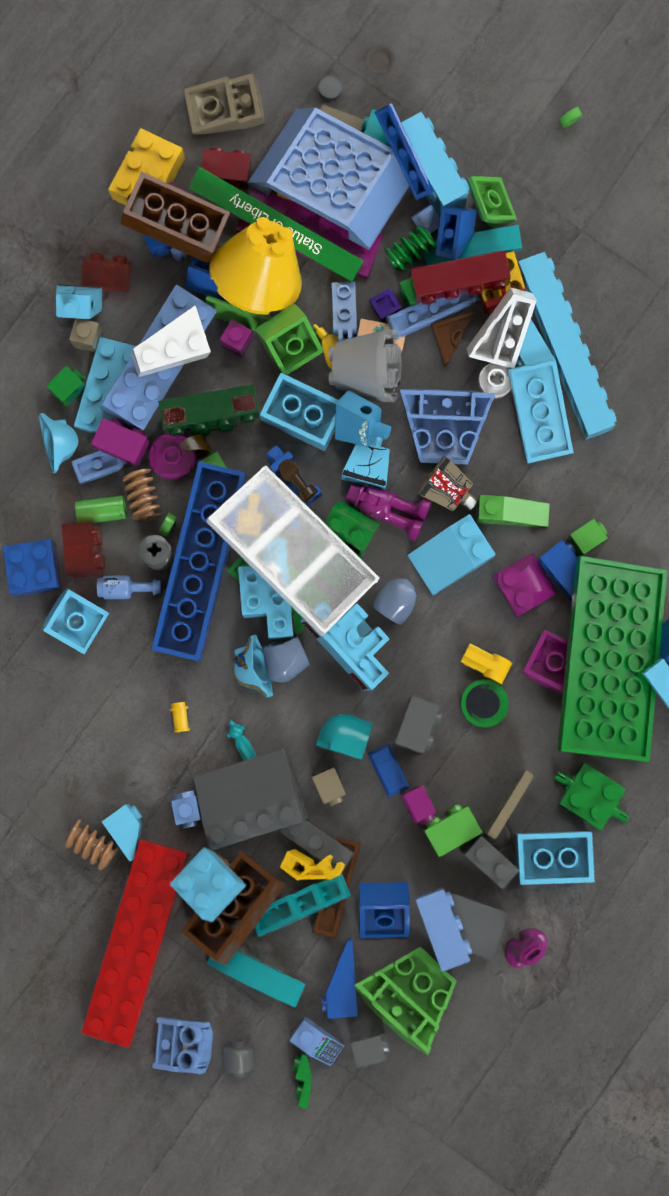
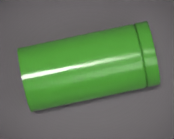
(101, 509)

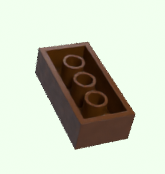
(174, 217)
(235, 923)

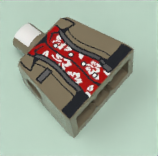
(448, 486)

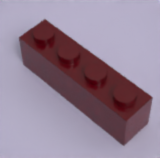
(460, 277)

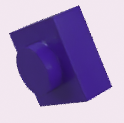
(385, 304)

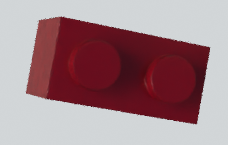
(229, 166)

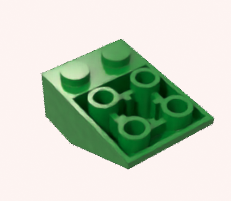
(352, 527)

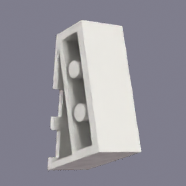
(505, 330)
(172, 346)

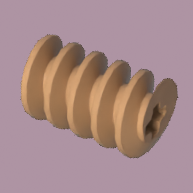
(141, 496)
(90, 845)

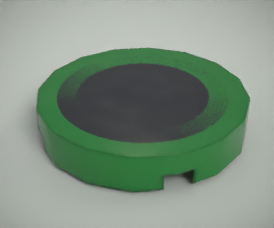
(484, 703)

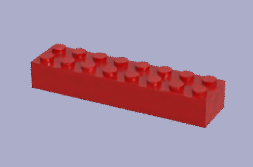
(134, 944)

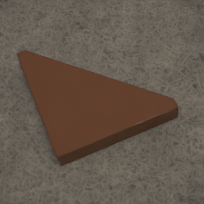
(449, 333)

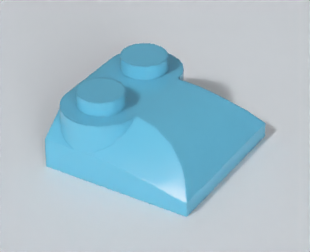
(74, 620)

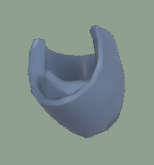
(396, 600)
(285, 660)

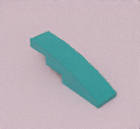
(483, 243)
(302, 904)
(261, 977)

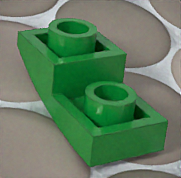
(303, 1073)

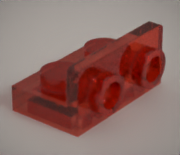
(106, 272)

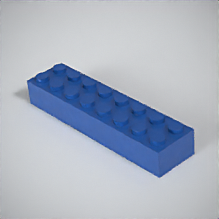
(197, 566)

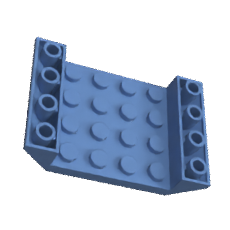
(334, 173)

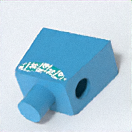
(359, 421)

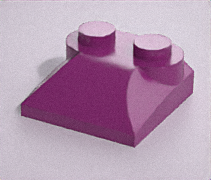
(524, 585)
(548, 662)

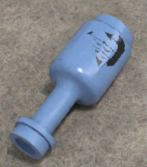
(122, 587)

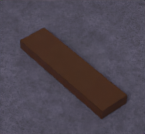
(329, 919)

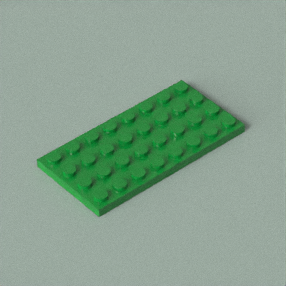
(610, 644)

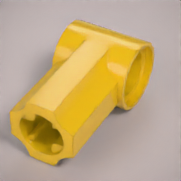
(492, 666)

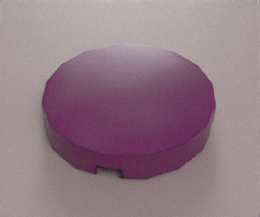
(169, 459)

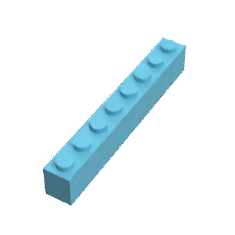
(565, 345)

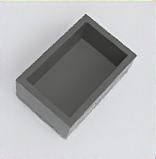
(417, 725)

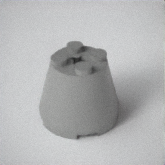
(367, 365)

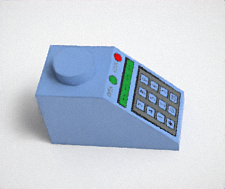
(316, 1041)

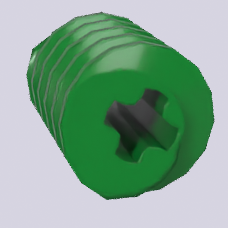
(410, 248)

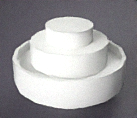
(495, 379)

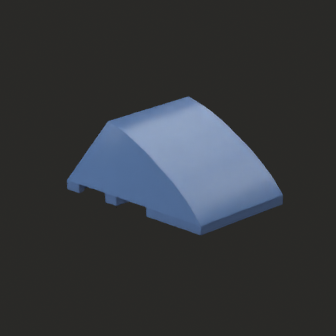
(446, 422)

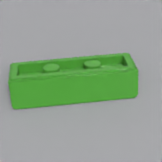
(227, 311)

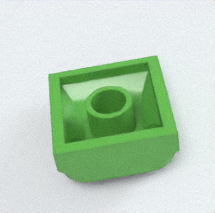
(491, 200)

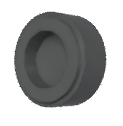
(330, 88)

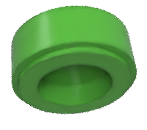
(570, 117)
(167, 524)

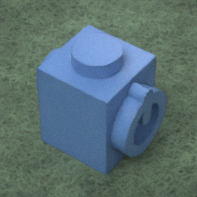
(186, 809)

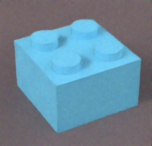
(207, 884)

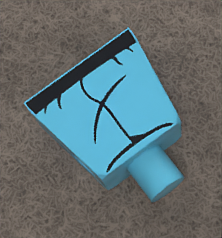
(76, 301)
(368, 465)

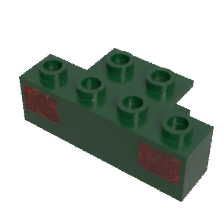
(209, 411)

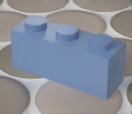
(443, 929)

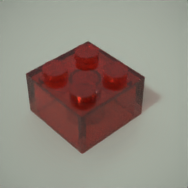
(82, 549)

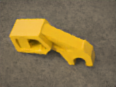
(312, 871)

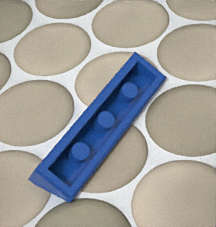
(404, 151)

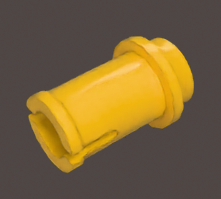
(179, 717)

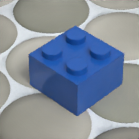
(32, 568)

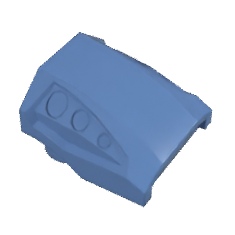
(183, 1045)

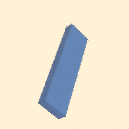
(420, 316)

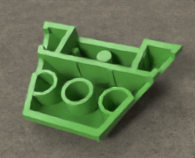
(410, 997)

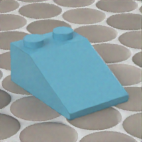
(451, 555)

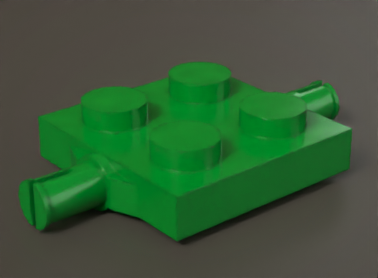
(592, 796)

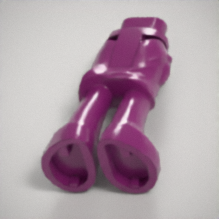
(377, 504)
(527, 951)

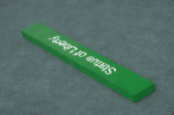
(251, 209)

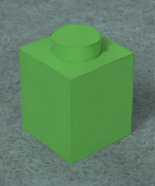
(588, 537)

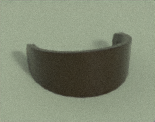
(198, 443)

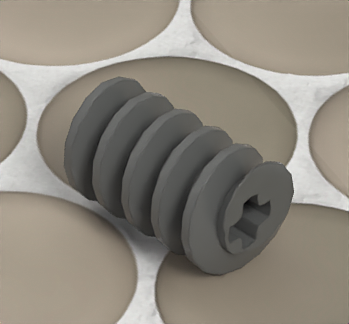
(150, 546)

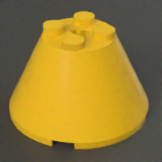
(258, 268)

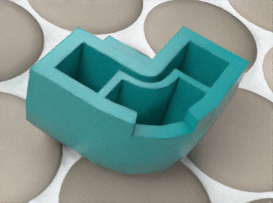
(345, 735)

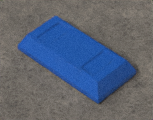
(388, 770)

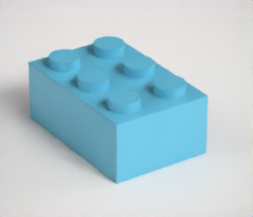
(301, 411)
(554, 857)

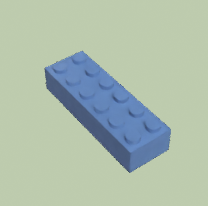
(135, 398)

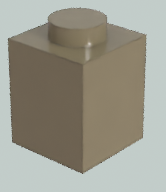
(85, 334)
(329, 787)

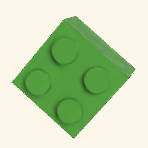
(289, 340)
(451, 829)

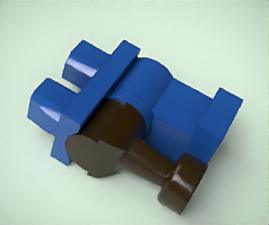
(285, 469)

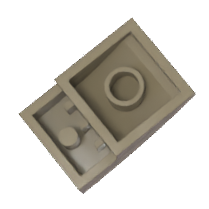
(224, 105)

